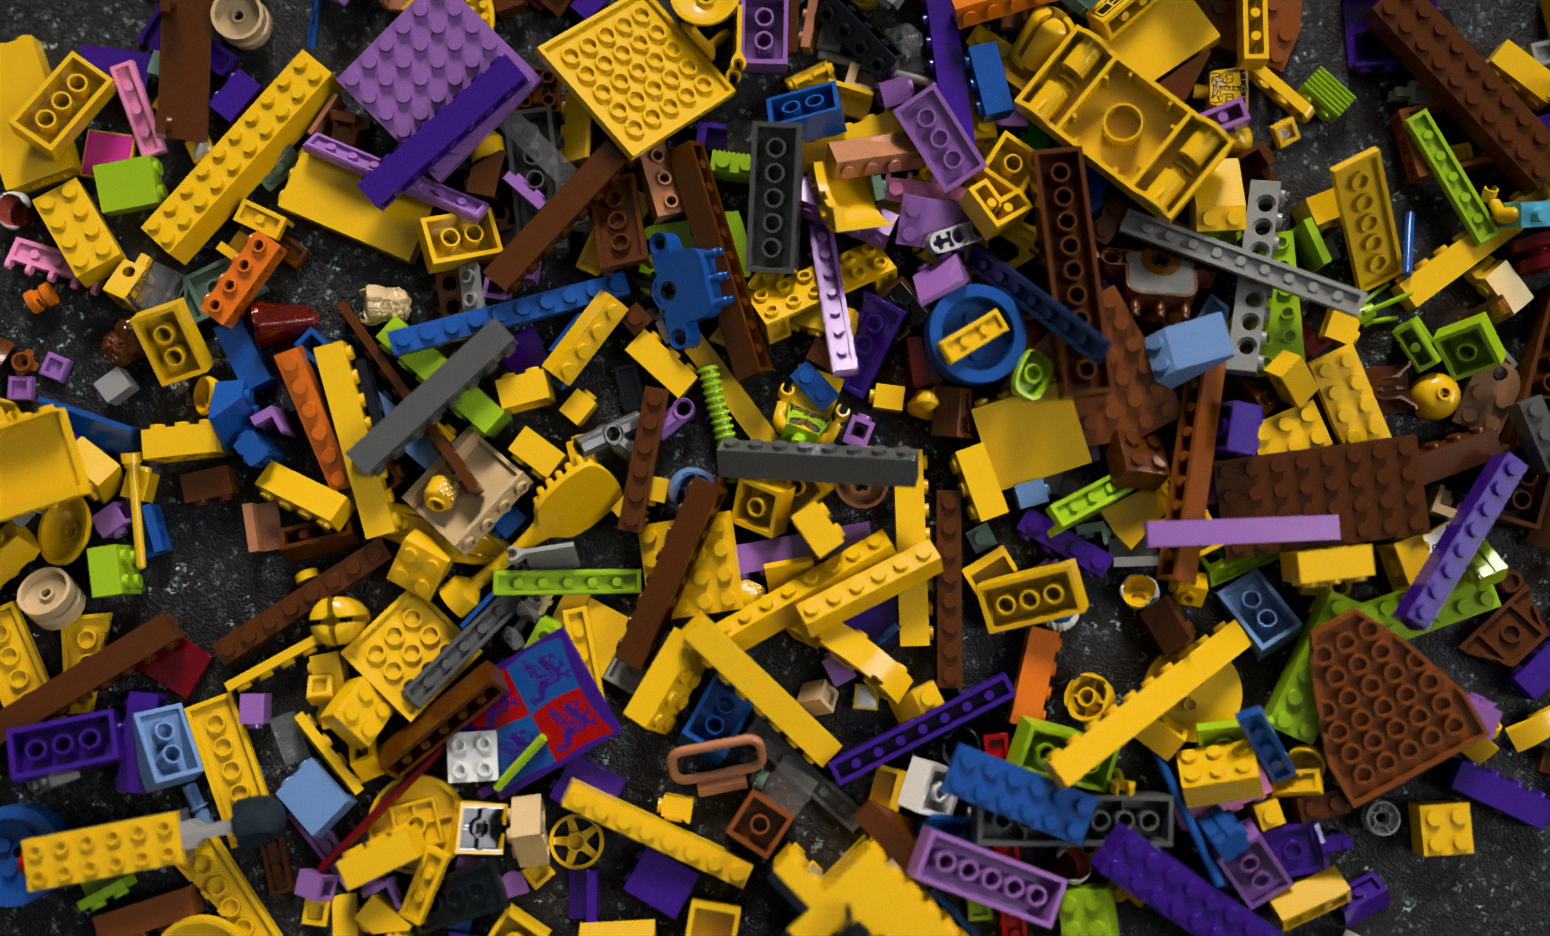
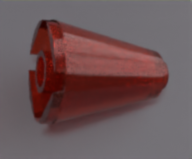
(281, 322)

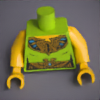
(802, 424)

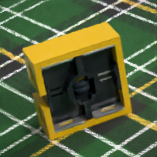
(478, 827)

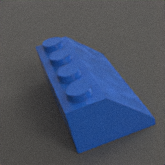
(99, 430)

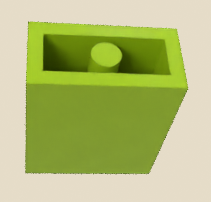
(130, 185)

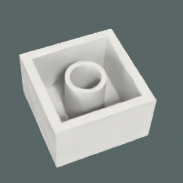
(922, 788)

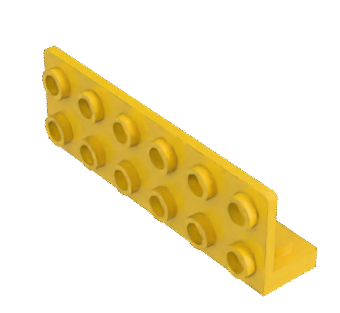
(800, 290)

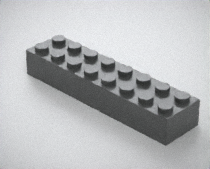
(1144, 812)

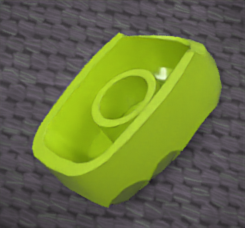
(1031, 375)

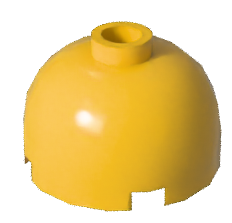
(1435, 396)
(1089, 697)

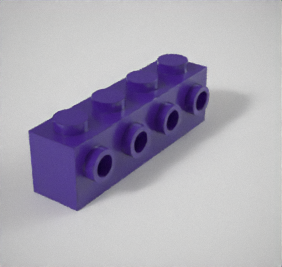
(1066, 545)

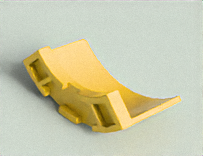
(844, 202)

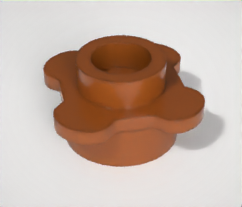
(18, 359)

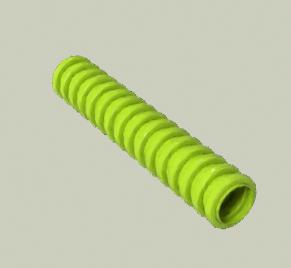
(717, 406)

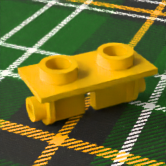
(810, 77)

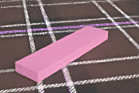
(137, 108)

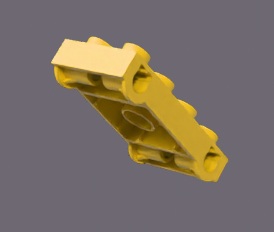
(1125, 123)

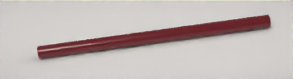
(380, 809)

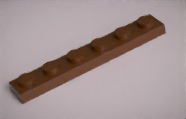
(643, 460)

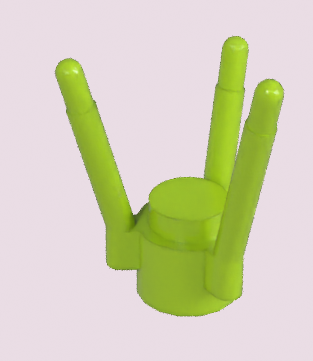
(1368, 311)

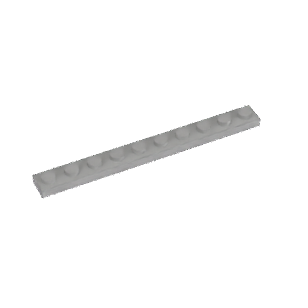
(1243, 263)

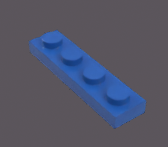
(1266, 743)

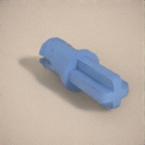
(196, 803)

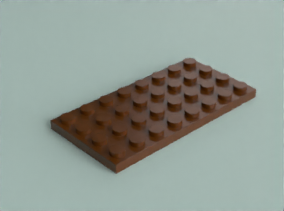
(1367, 483)

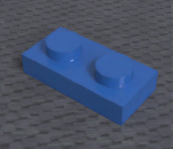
(814, 385)

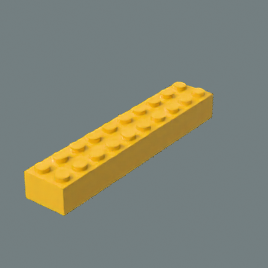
(242, 158)

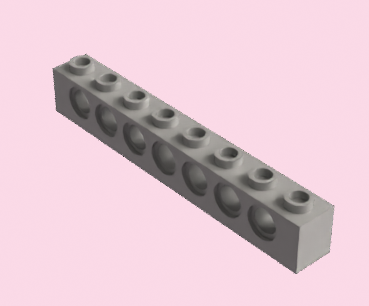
(1260, 193)

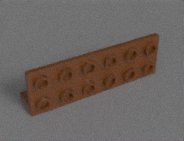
(184, 70)

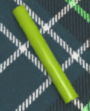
(520, 762)

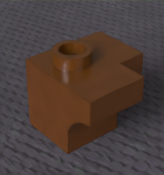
(351, 128)

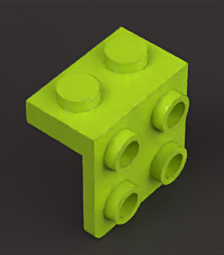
(101, 889)

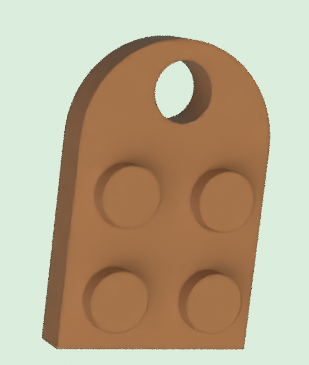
(1485, 399)

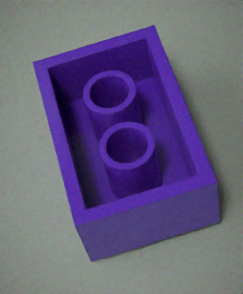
(1238, 430)

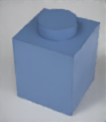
(1031, 493)

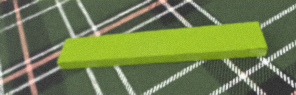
(1451, 177)
(566, 581)

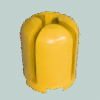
(1040, 37)
(330, 611)

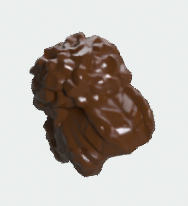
(122, 344)

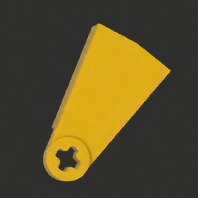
(1129, 514)

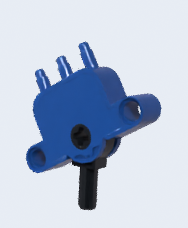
(683, 287)

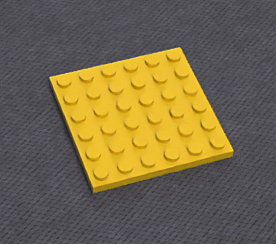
(635, 73)

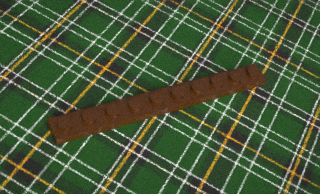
(402, 390)

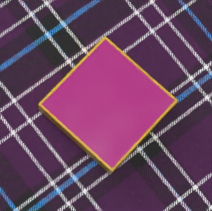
(105, 148)

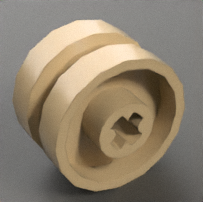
(242, 22)
(51, 598)

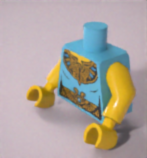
(1519, 213)

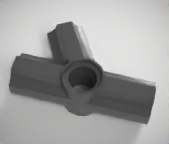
(621, 440)

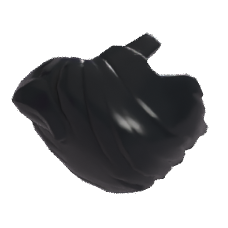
(964, 733)

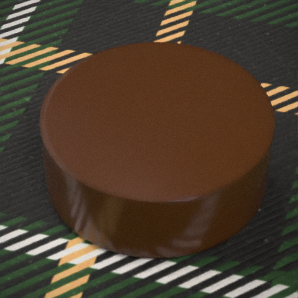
(1512, 583)

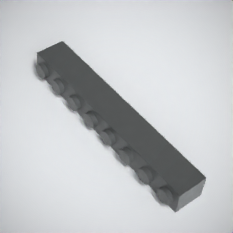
(432, 398)
(818, 462)

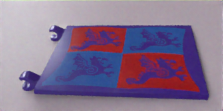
(549, 696)

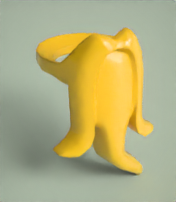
(704, 45)

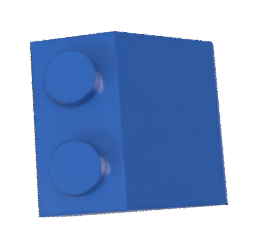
(231, 411)

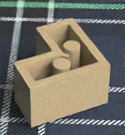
(528, 830)

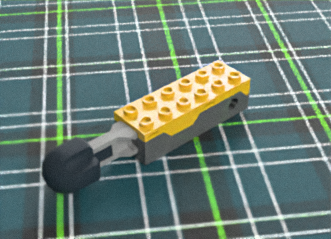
(142, 843)

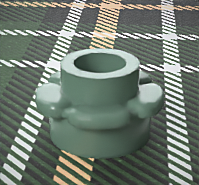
(759, 779)

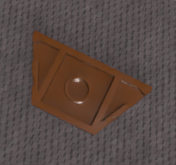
(1508, 633)

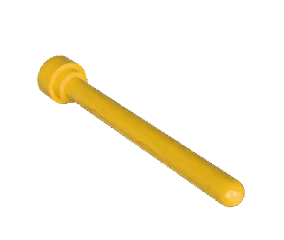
(132, 462)

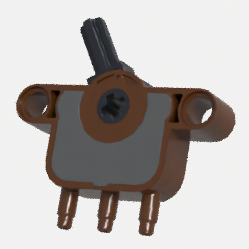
(1155, 278)

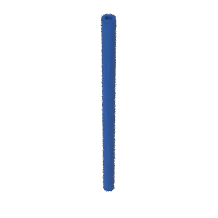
(1189, 820)

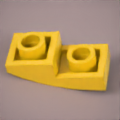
(1530, 731)

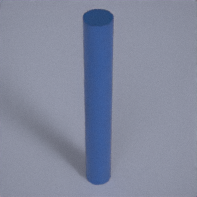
(1408, 243)

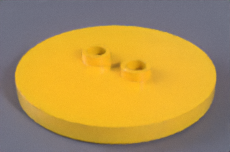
(1211, 701)
(429, 804)

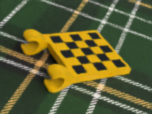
(736, 41)

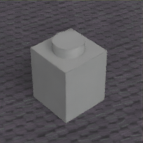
(116, 386)

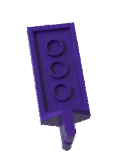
(1300, 848)

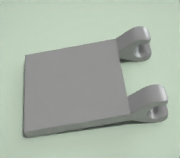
(545, 557)

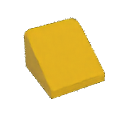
(320, 689)
(1481, 750)

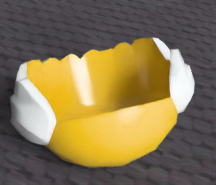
(1139, 591)

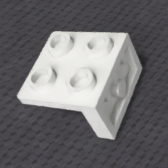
(473, 757)

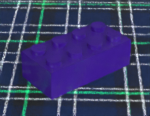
(65, 746)

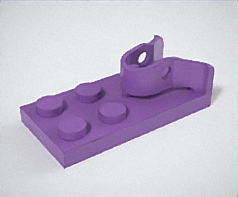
(940, 138)

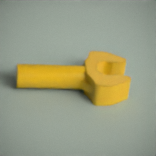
(1120, 783)

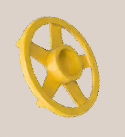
(576, 842)

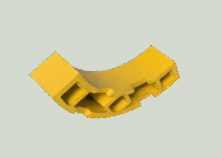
(856, 652)

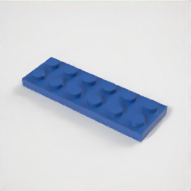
(1018, 794)

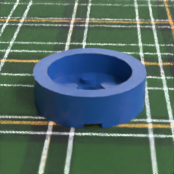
(961, 309)
(19, 823)

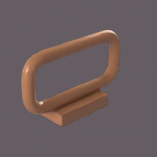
(721, 779)

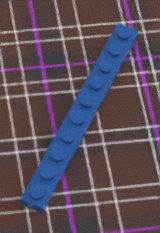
(508, 313)

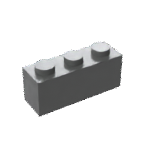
(1532, 426)

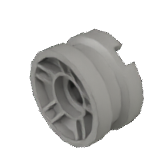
(1384, 826)

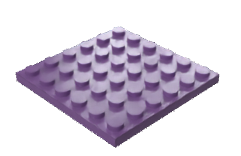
(422, 64)

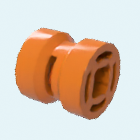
(41, 298)

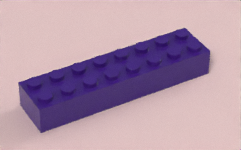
(1175, 888)

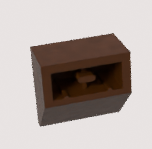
(1167, 626)

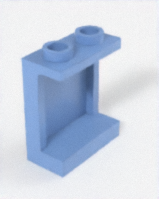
(315, 797)

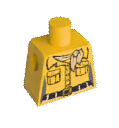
(1222, 87)
(127, 282)

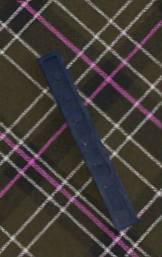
(1038, 304)

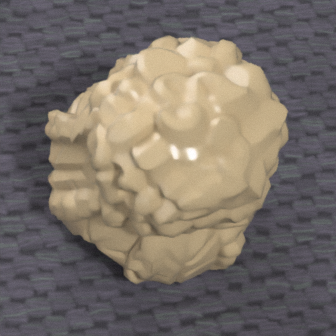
(383, 304)

